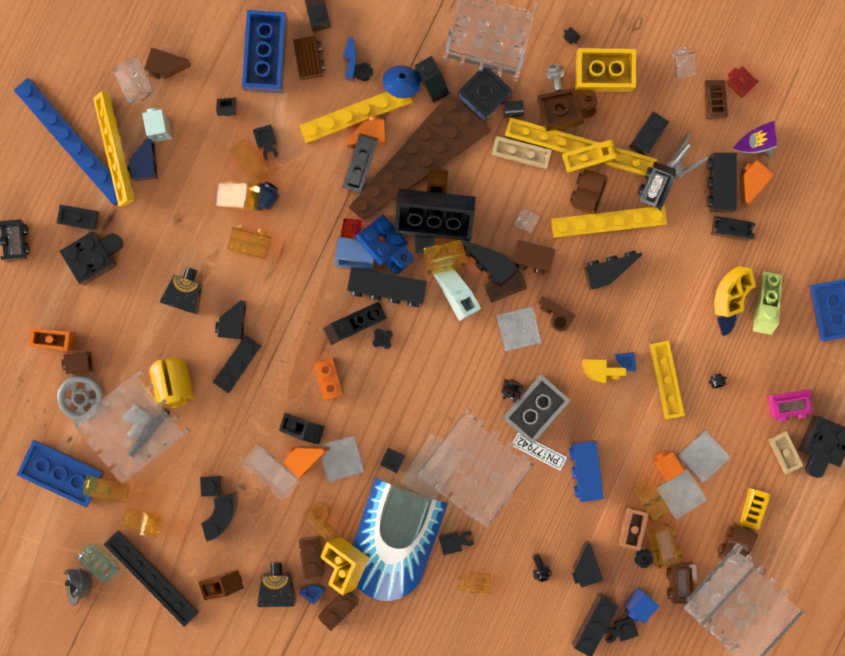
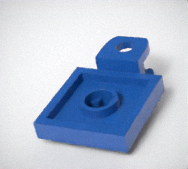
(388, 252)

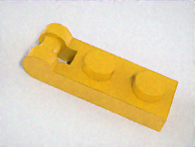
(589, 156)

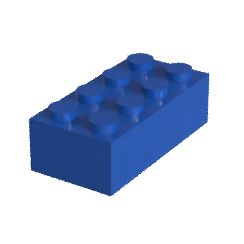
(264, 51)

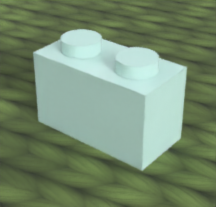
(157, 125)

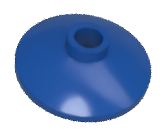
(401, 87)

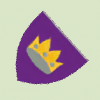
(759, 140)

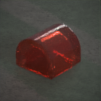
(351, 228)

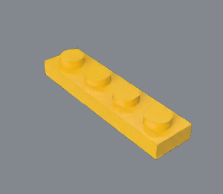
(666, 380)

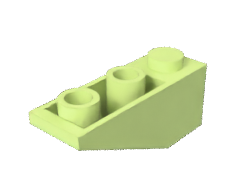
(768, 304)

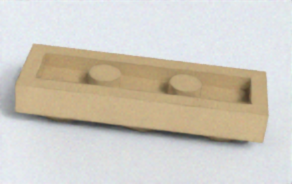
(521, 152)

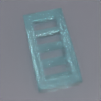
(93, 568)

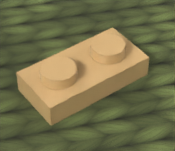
(785, 452)

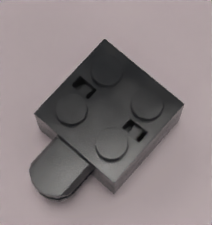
(91, 254)
(824, 444)

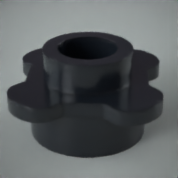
(386, 342)

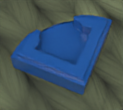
(626, 360)
(312, 592)

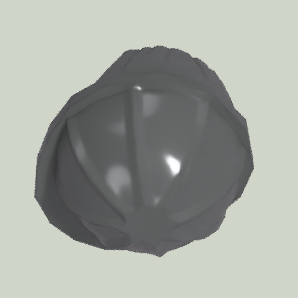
(78, 583)

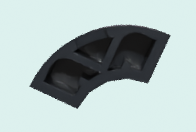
(222, 516)

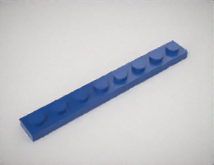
(67, 138)

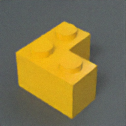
(348, 564)

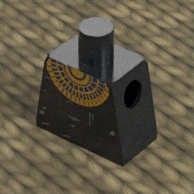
(183, 292)
(276, 588)

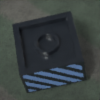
(484, 93)

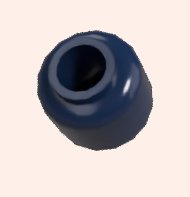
(267, 196)

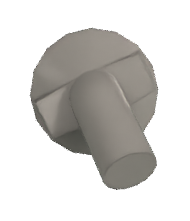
(556, 72)

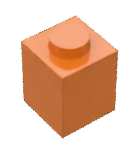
(668, 465)

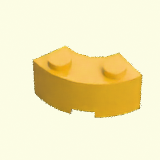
(733, 290)

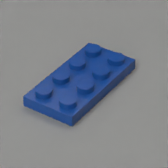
(57, 472)

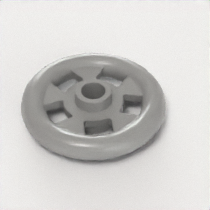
(70, 384)

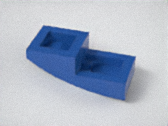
(350, 55)

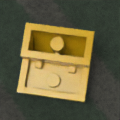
(598, 370)

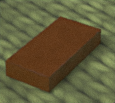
(513, 286)

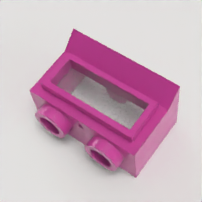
(790, 404)

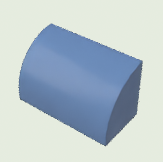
(352, 255)

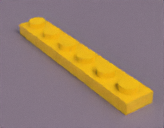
(351, 116)
(113, 148)
(608, 222)

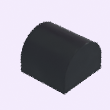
(513, 109)

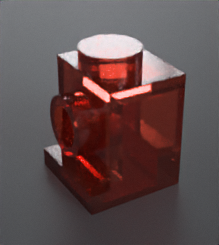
(736, 85)

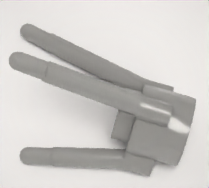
(675, 161)

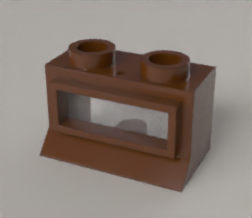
(682, 581)

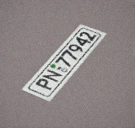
(540, 452)

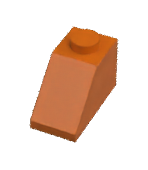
(373, 127)
(753, 180)
(304, 458)

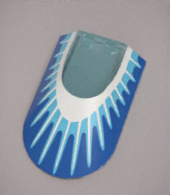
(397, 538)

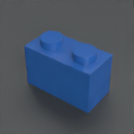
(640, 606)

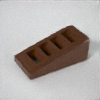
(708, 99)

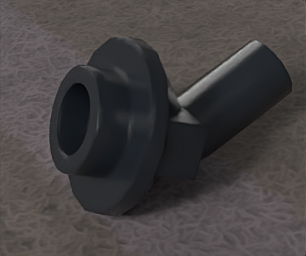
(542, 572)

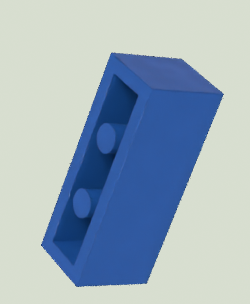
(586, 471)

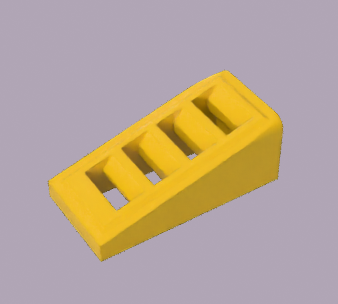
(761, 510)

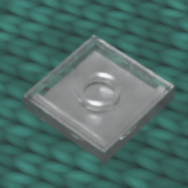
(518, 329)
(704, 456)
(342, 459)
(682, 494)

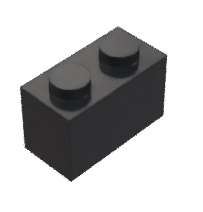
(649, 133)

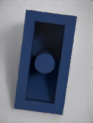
(143, 162)

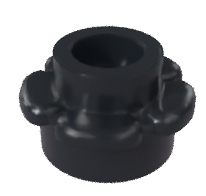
(571, 36)
(363, 66)
(717, 381)
(644, 553)

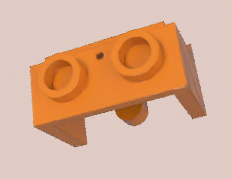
(328, 379)

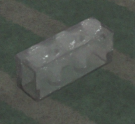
(270, 472)

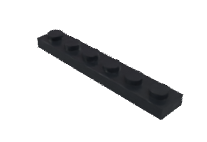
(151, 578)

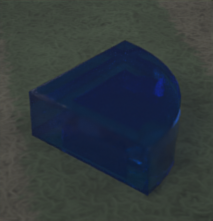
(726, 324)

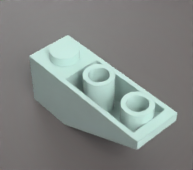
(457, 294)

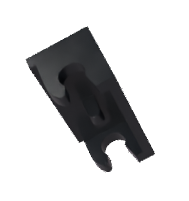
(732, 228)

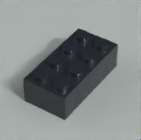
(434, 214)

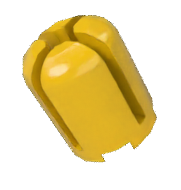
(171, 381)

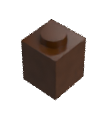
(77, 362)

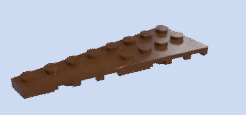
(437, 140)

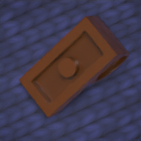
(549, 306)

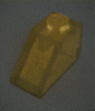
(106, 489)

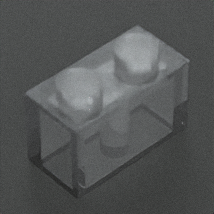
(133, 80)

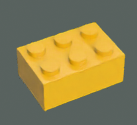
(605, 70)

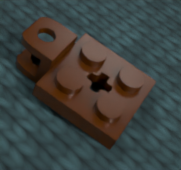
(574, 106)

